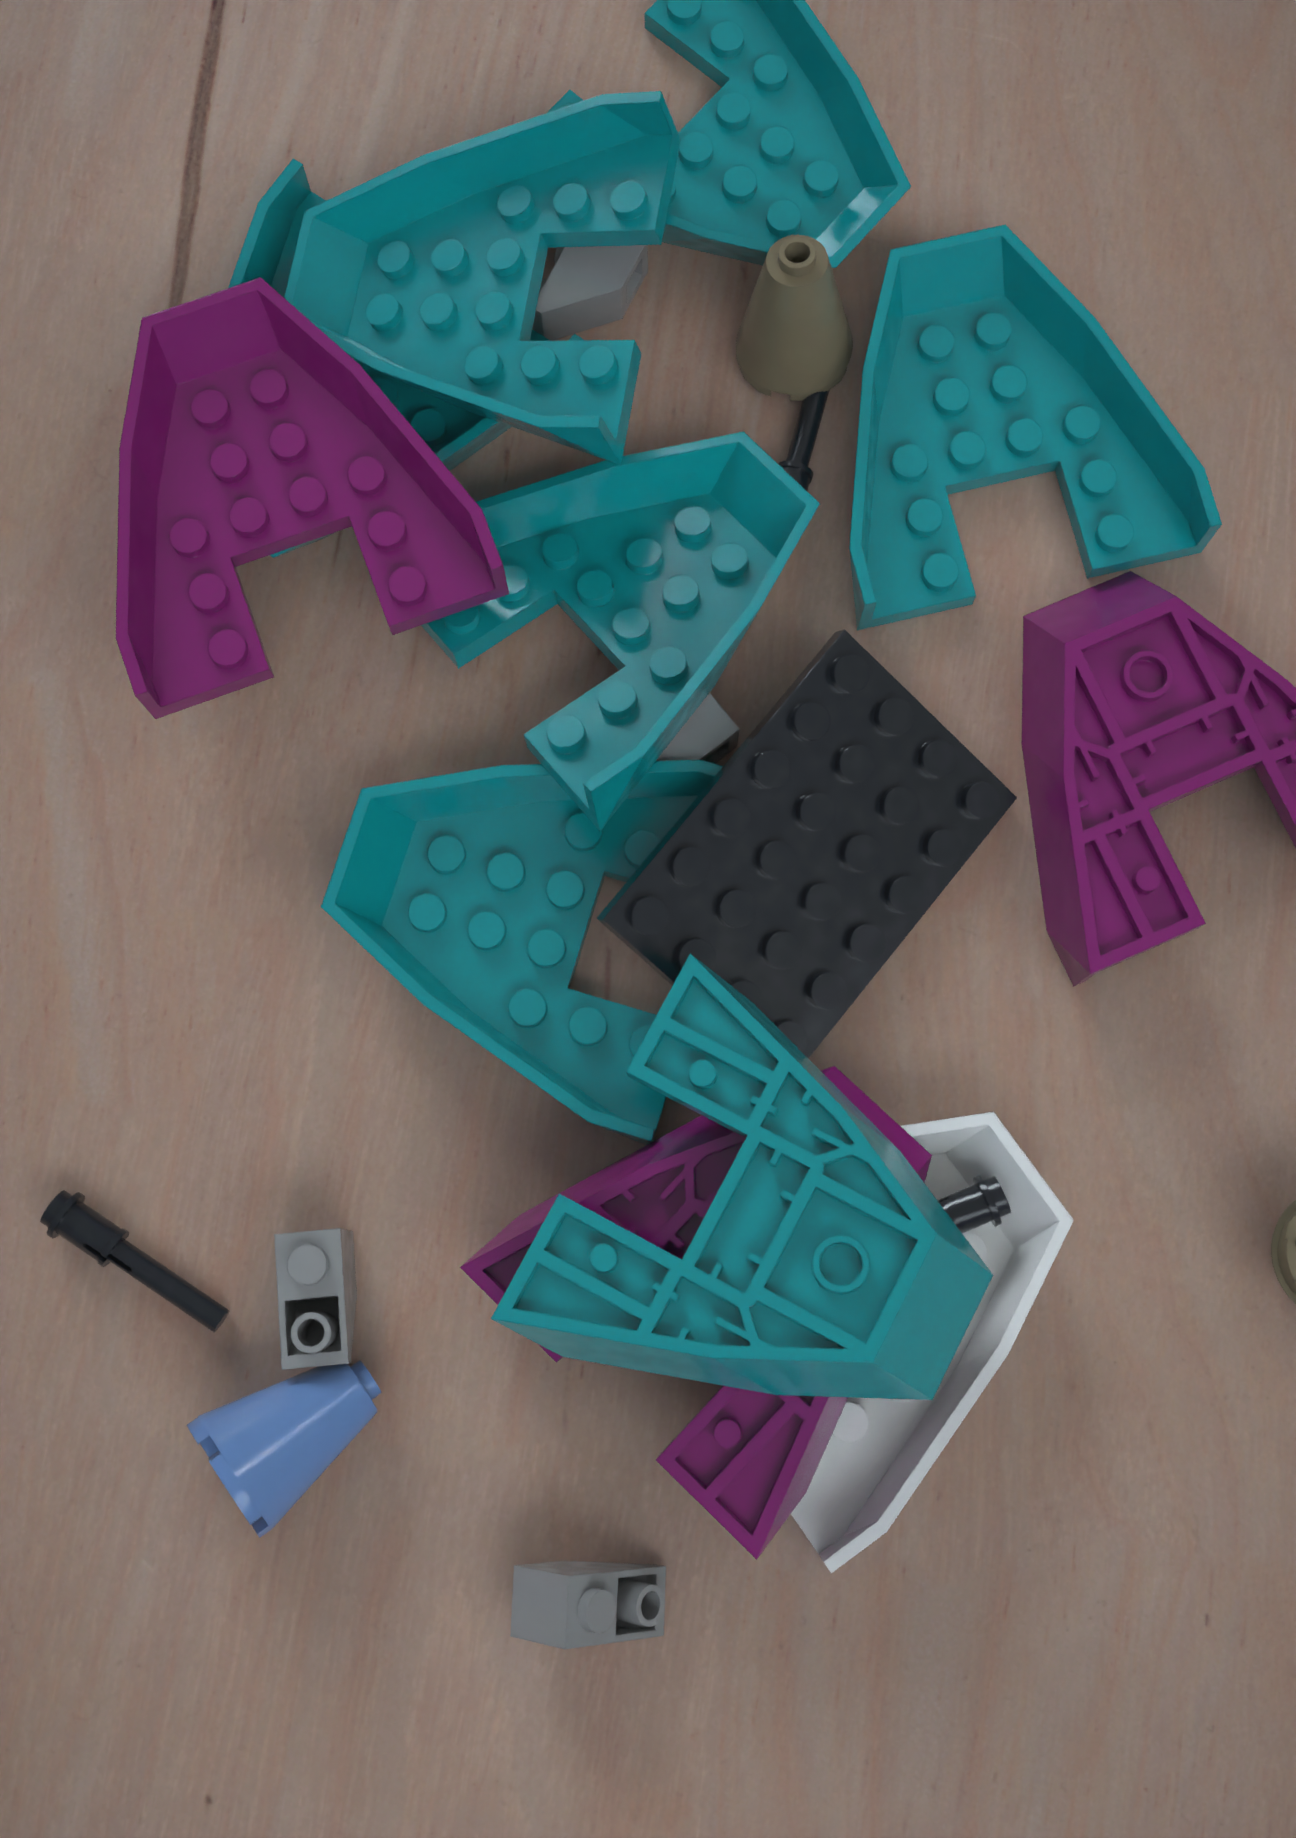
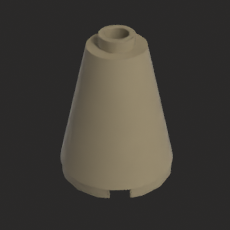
(795, 323)

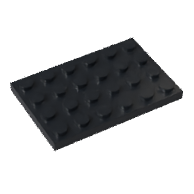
(813, 846)

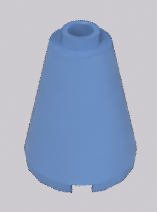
(285, 1437)

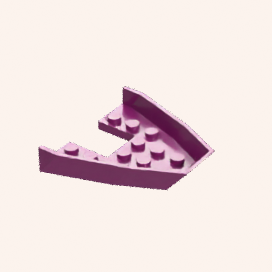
(251, 442)
(1122, 715)
(745, 1450)

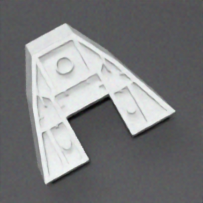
(890, 1444)

